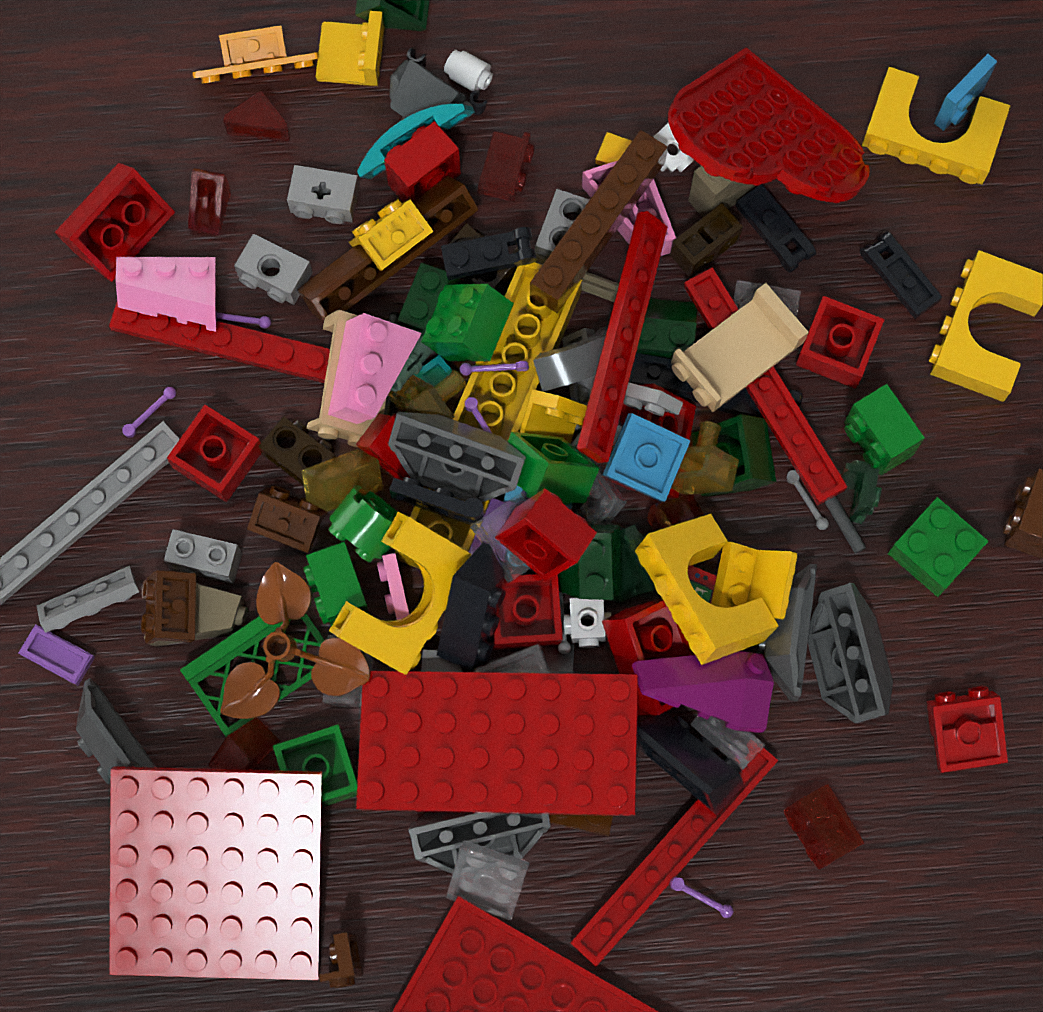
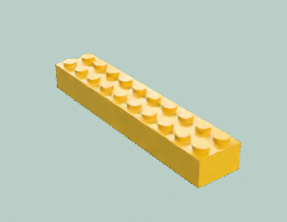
(505, 393)

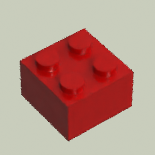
(421, 162)
(840, 342)
(215, 453)
(546, 534)
(529, 613)

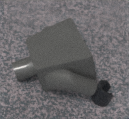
(417, 89)

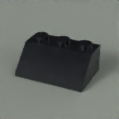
(472, 610)
(689, 760)

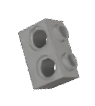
(556, 223)
(203, 556)

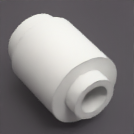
(468, 70)

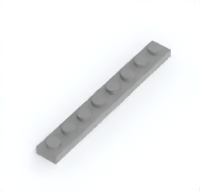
(85, 509)

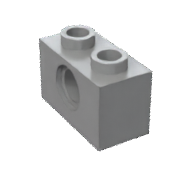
(262, 255)

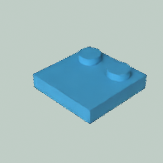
(957, 101)
(646, 457)

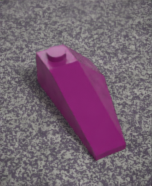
(728, 688)

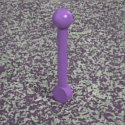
(263, 322)
(466, 368)
(471, 405)
(129, 430)
(678, 884)

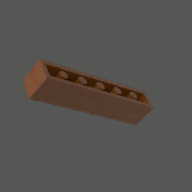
(598, 221)
(357, 275)

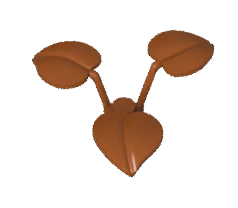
(338, 667)

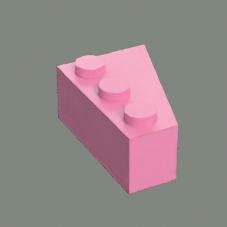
(649, 201)
(169, 287)
(368, 366)

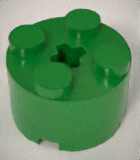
(363, 522)

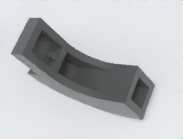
(571, 362)

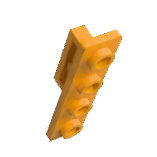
(254, 50)

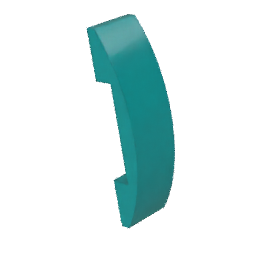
(445, 116)

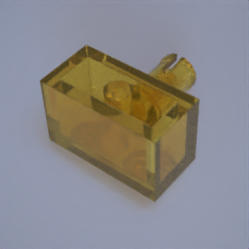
(422, 397)
(706, 466)
(333, 479)

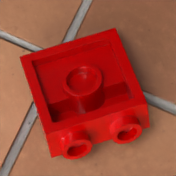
(967, 729)

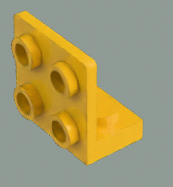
(351, 51)
(392, 234)
(552, 415)
(752, 574)

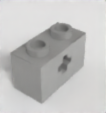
(309, 186)

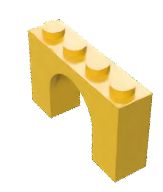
(894, 135)
(959, 356)
(708, 628)
(401, 640)

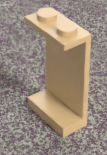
(739, 349)
(326, 425)

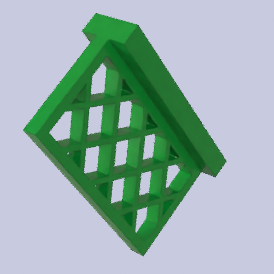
(235, 646)

